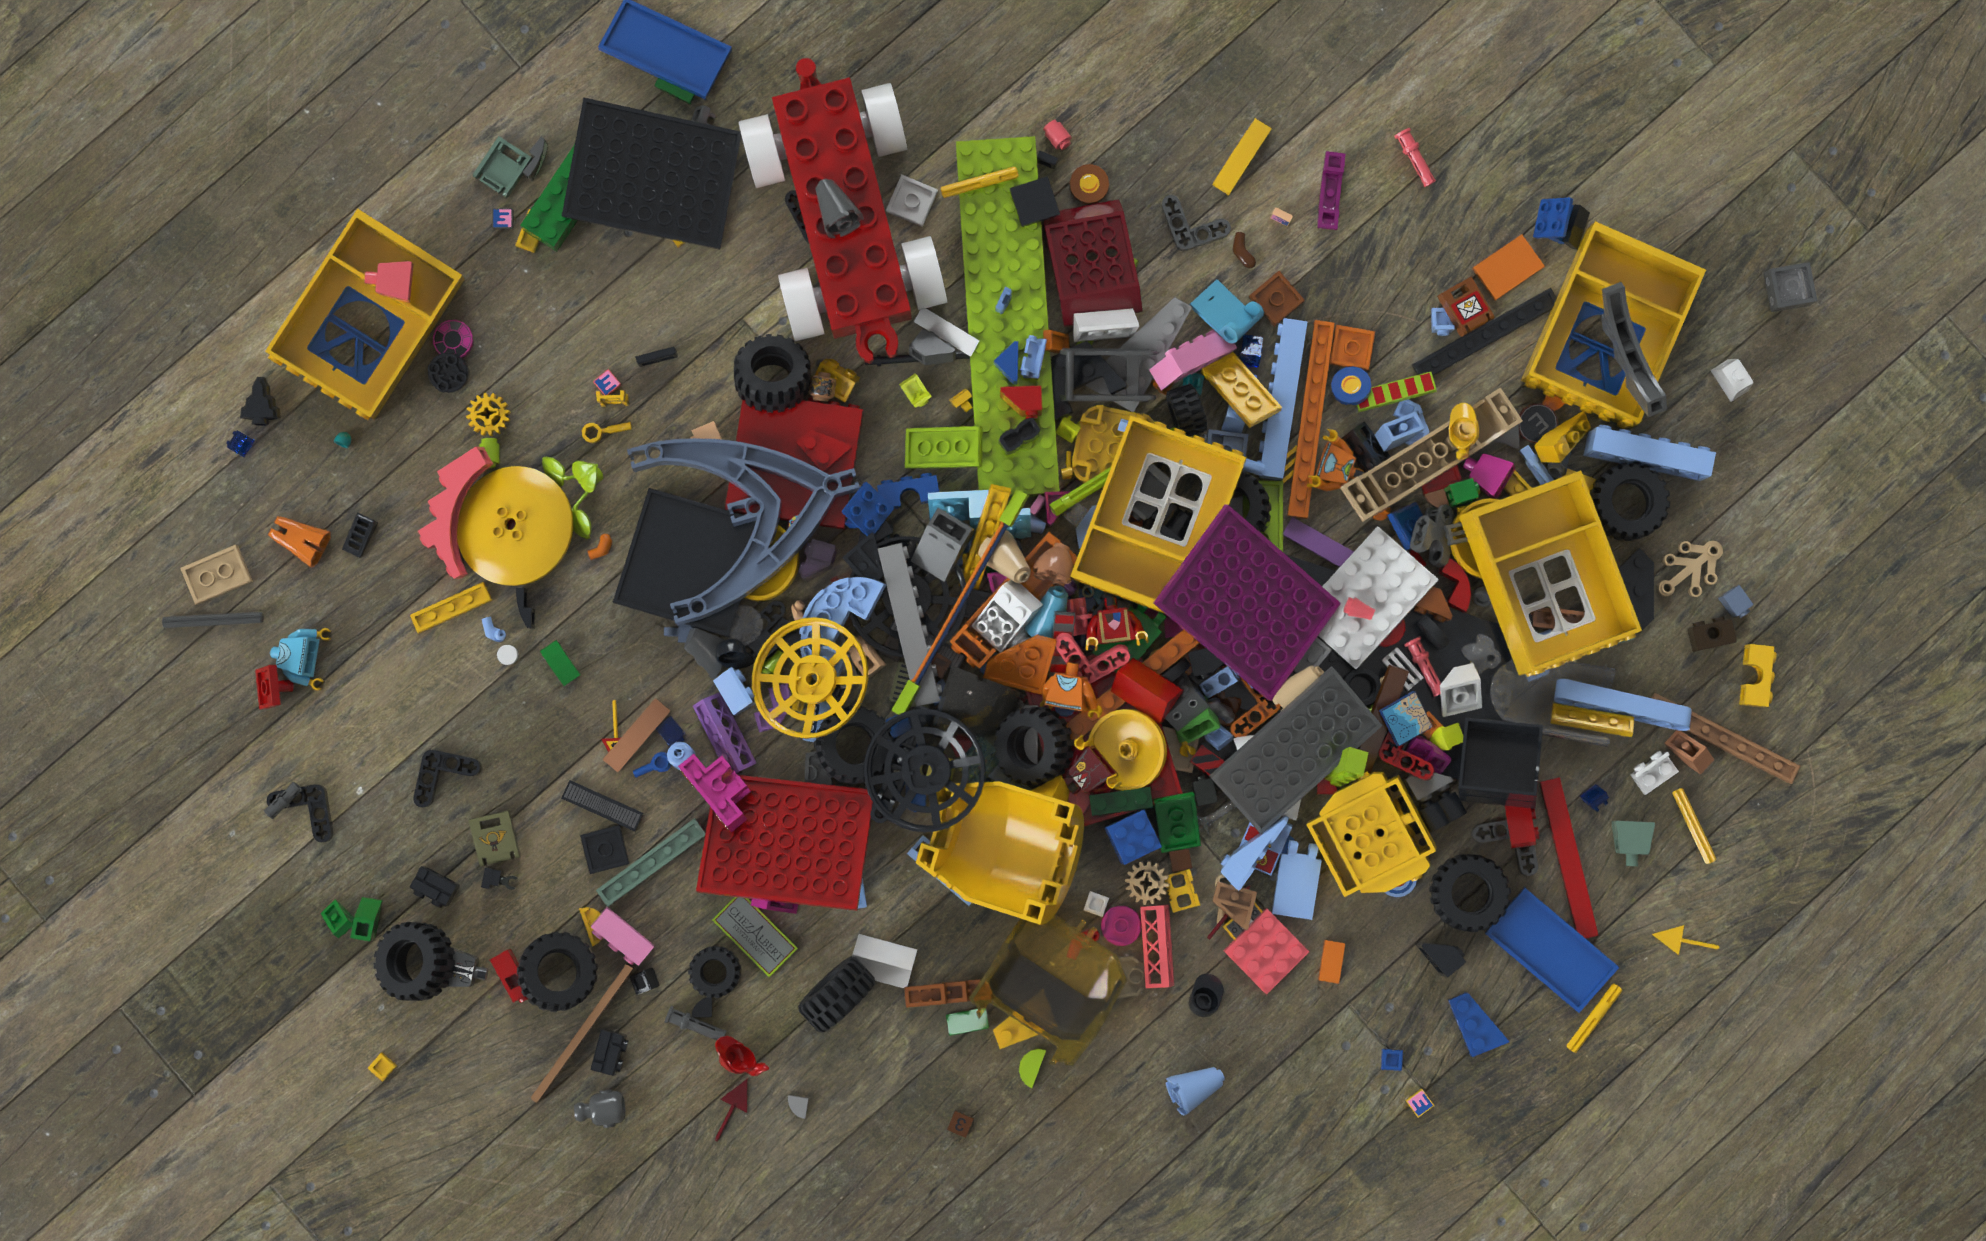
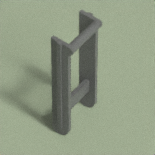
(1132, 374)

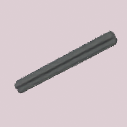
(212, 619)

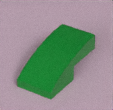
(560, 662)

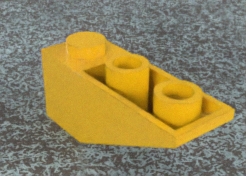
(1561, 440)

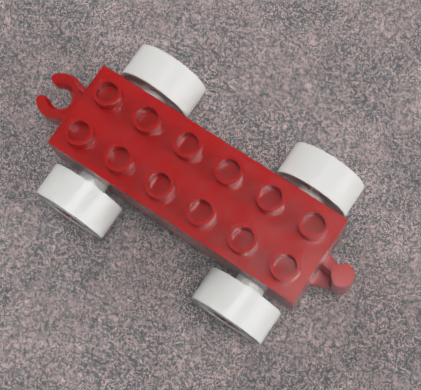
(856, 272)

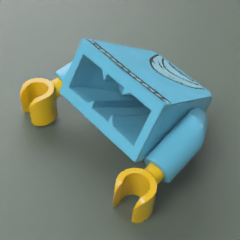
(298, 655)

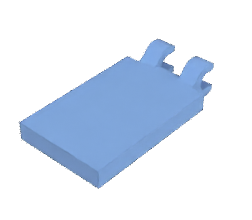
(1297, 882)

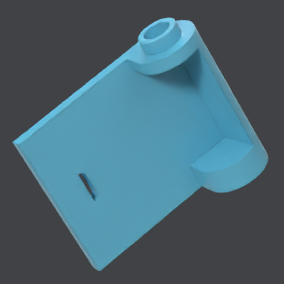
(1225, 312)

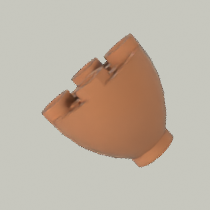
(1055, 565)

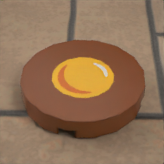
(1089, 184)

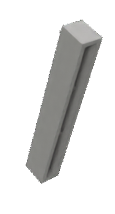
(908, 620)

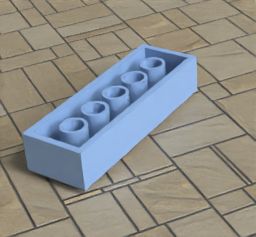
(1657, 454)

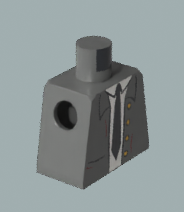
(466, 970)

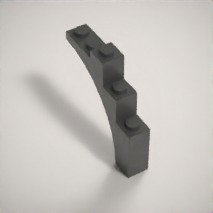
(1628, 353)

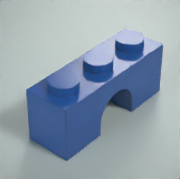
(893, 491)

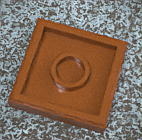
(1277, 298)

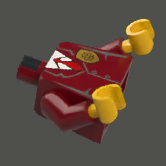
(1091, 770)

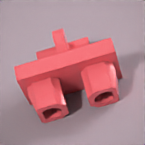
(1078, 606)

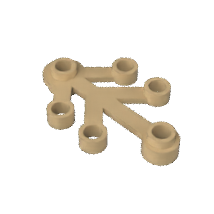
(1693, 567)

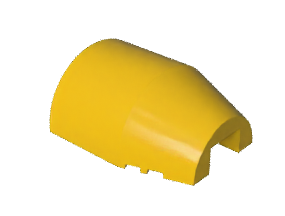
(1009, 851)

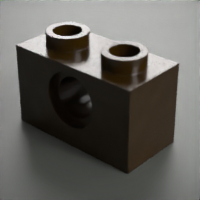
(1723, 634)

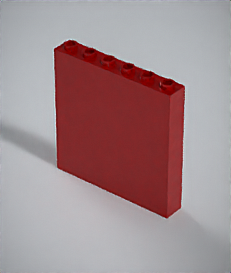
(781, 432)

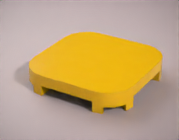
(1098, 440)

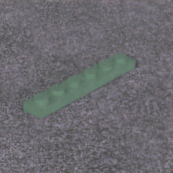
(651, 862)

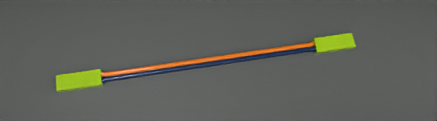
(1008, 517)

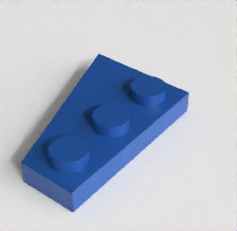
(1475, 1026)

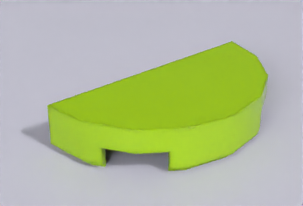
(1030, 1066)

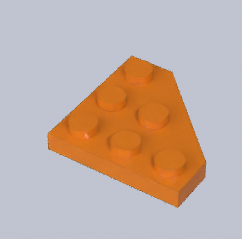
(1023, 665)

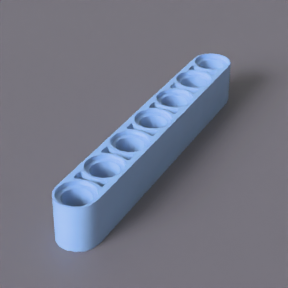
(1613, 701)

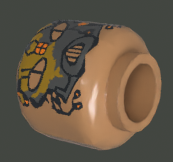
(822, 387)

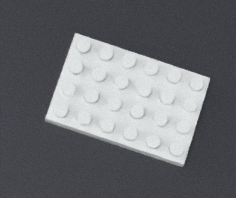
(1385, 580)

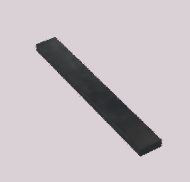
(1487, 334)

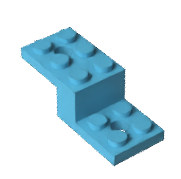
(969, 506)

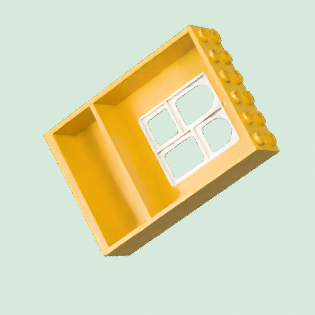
(1525, 534)
(1142, 561)

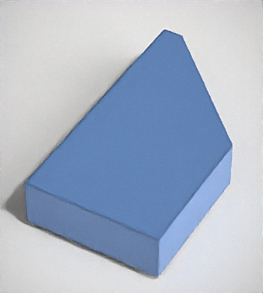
(1004, 300)

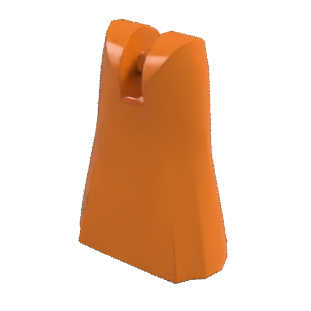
(301, 539)

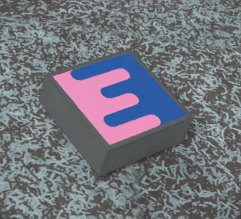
(502, 218)

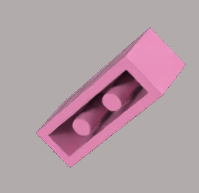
(621, 936)

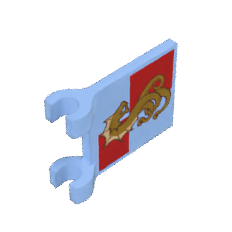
(1272, 855)

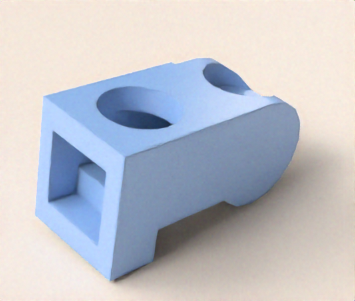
(1219, 682)

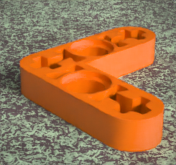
(1259, 707)

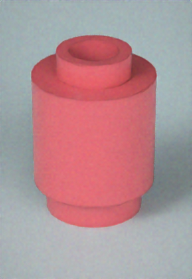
(1057, 135)

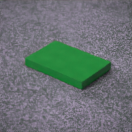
(1177, 822)

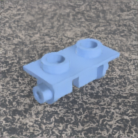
(1032, 364)

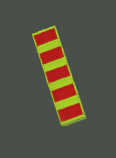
(1399, 391)

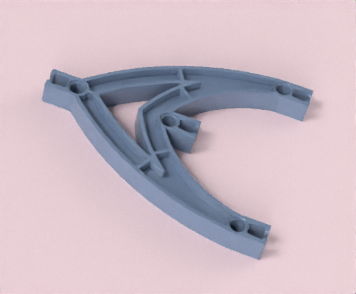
(733, 463)

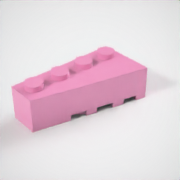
(1190, 358)

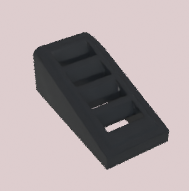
(353, 532)

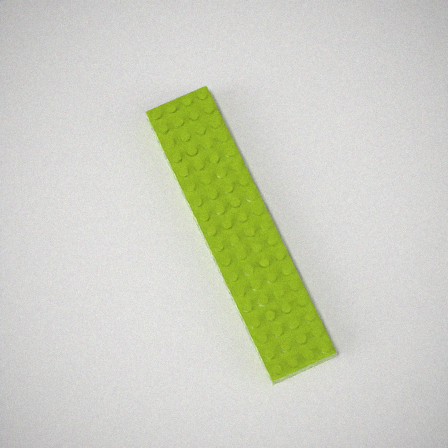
(996, 256)

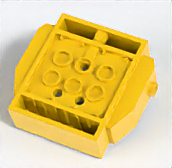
(1385, 859)

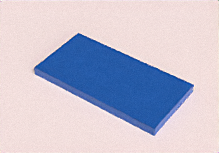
(665, 48)
(1552, 950)

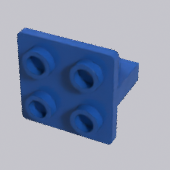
(1553, 219)
(867, 510)

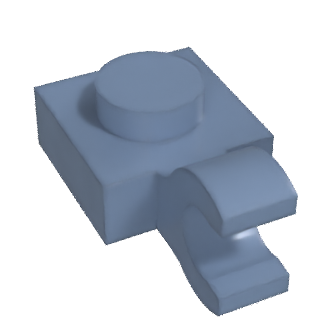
(681, 632)

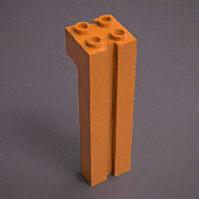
(973, 643)

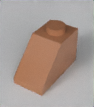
(1689, 751)

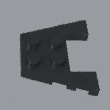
(1086, 370)

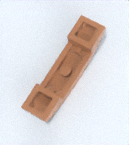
(636, 735)

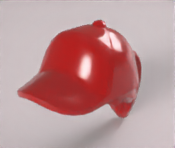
(737, 1057)

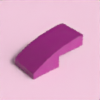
(1429, 752)

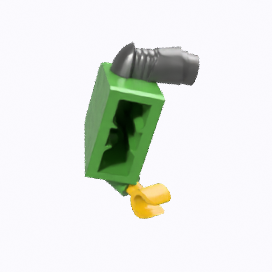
(1203, 724)

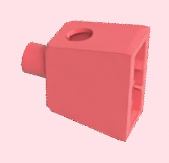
(392, 280)

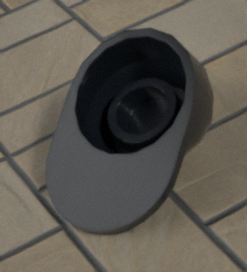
(733, 654)
(1206, 995)

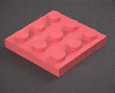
(1266, 951)

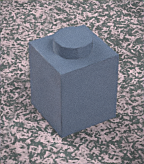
(1736, 602)

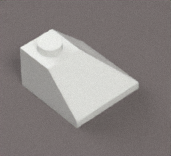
(1461, 691)

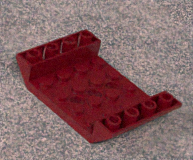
(1095, 284)

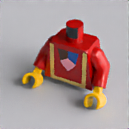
(1114, 626)

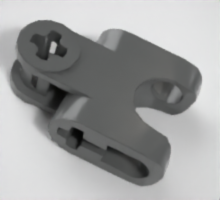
(1430, 534)

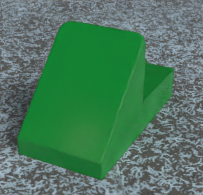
(337, 918)

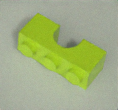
(1349, 768)

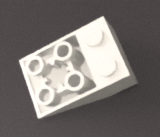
(1007, 614)

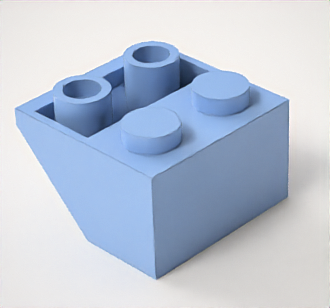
(734, 691)

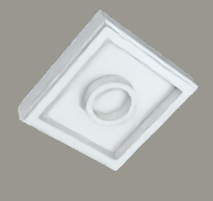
(912, 200)

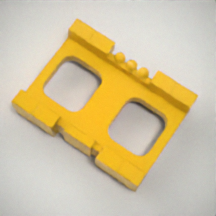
(623, 398)
(1186, 889)

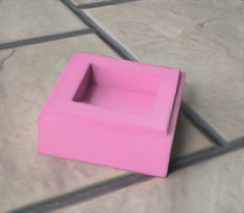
(1037, 505)

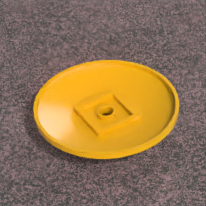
(540, 531)

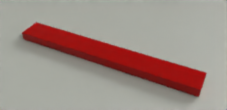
(1568, 857)

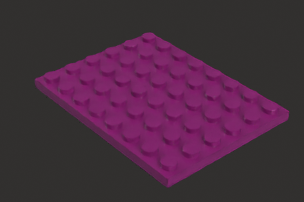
(1247, 602)

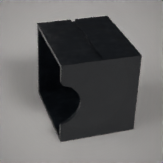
(1500, 763)

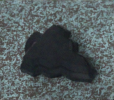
(260, 405)

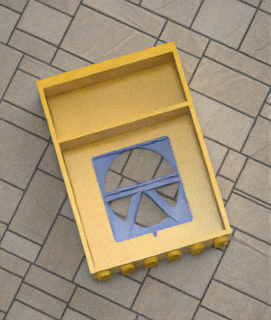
(340, 281)
(1658, 300)

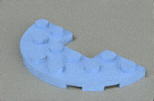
(835, 604)

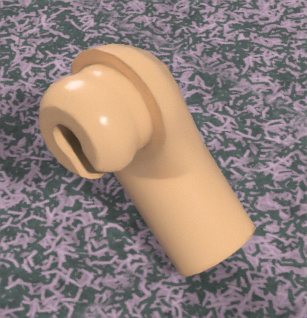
(797, 610)

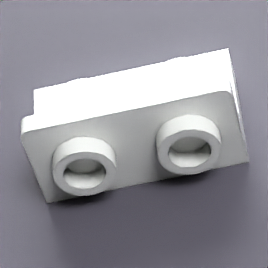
(1655, 772)

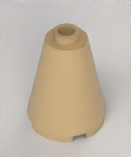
(1007, 558)
(1296, 685)

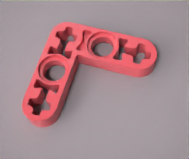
(1091, 665)

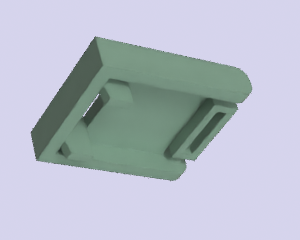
(501, 171)

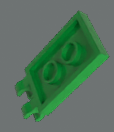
(1136, 651)

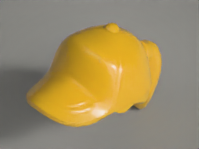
(1463, 429)

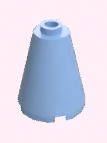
(1193, 1088)

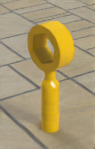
(610, 429)

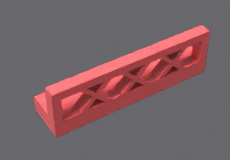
(1165, 946)

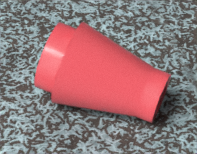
(1358, 609)

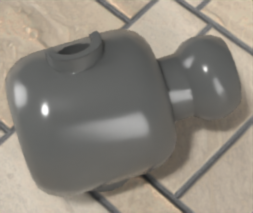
(604, 1109)

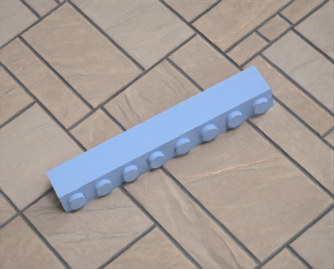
(1284, 391)

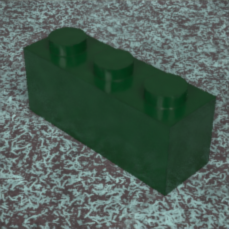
(1121, 801)

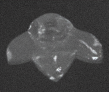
(1478, 653)

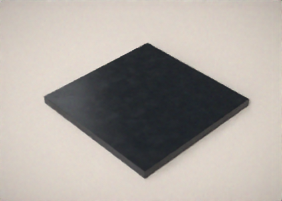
(678, 555)

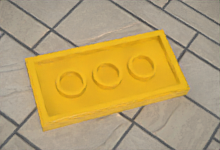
(1241, 389)

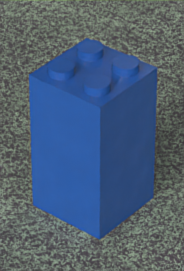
(1132, 837)

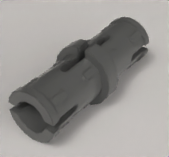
(283, 800)

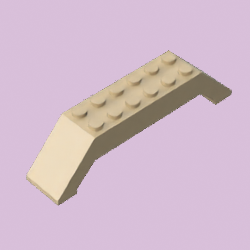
(1426, 459)

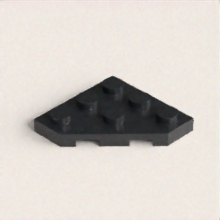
(1639, 582)

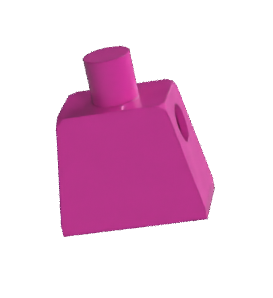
(1490, 473)

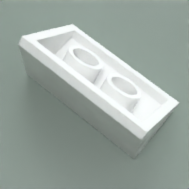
(1105, 325)
(885, 960)

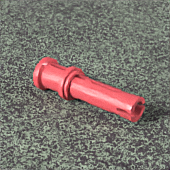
(1411, 149)
(1420, 657)

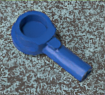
(658, 763)

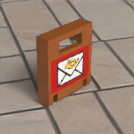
(1468, 310)

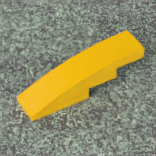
(1241, 156)

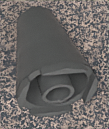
(837, 210)

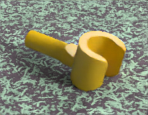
(1067, 473)

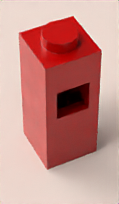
(506, 968)

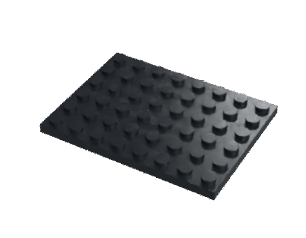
(651, 173)

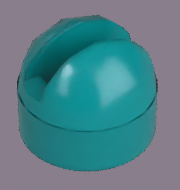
(343, 439)

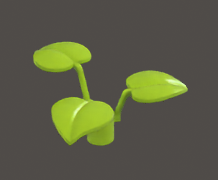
(588, 476)

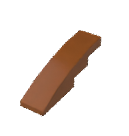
(939, 993)

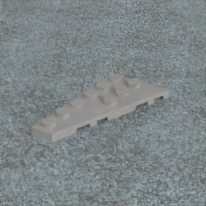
(1154, 335)

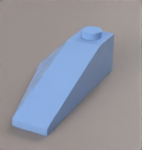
(1242, 861)

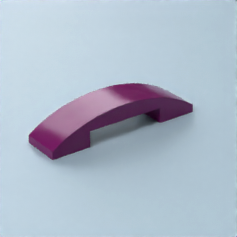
(1330, 190)

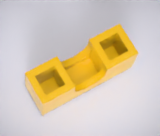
(1762, 659)

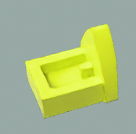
(1447, 736)

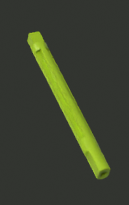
(1078, 494)

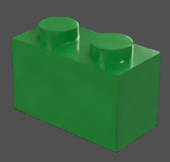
(1462, 492)

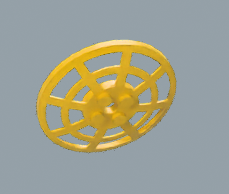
(800, 673)

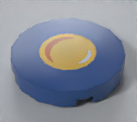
(1351, 385)

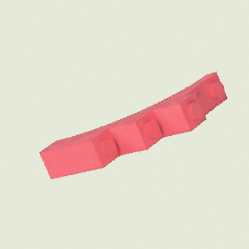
(446, 506)

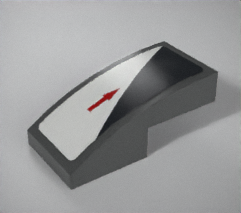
(538, 153)

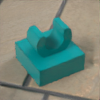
(1195, 380)

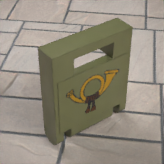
(496, 841)

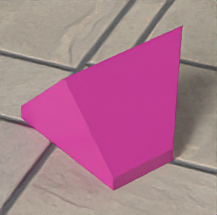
(1049, 498)

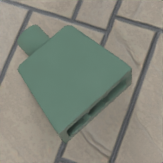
(1632, 839)

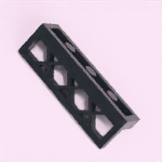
(1363, 447)

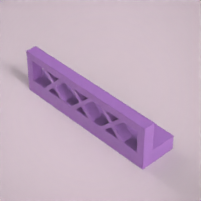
(720, 735)

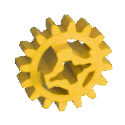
(487, 406)

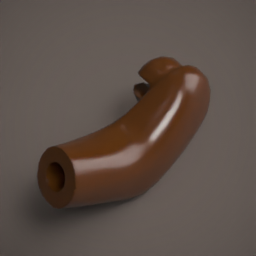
(1240, 251)

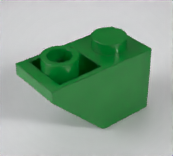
(366, 919)

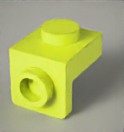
(915, 391)

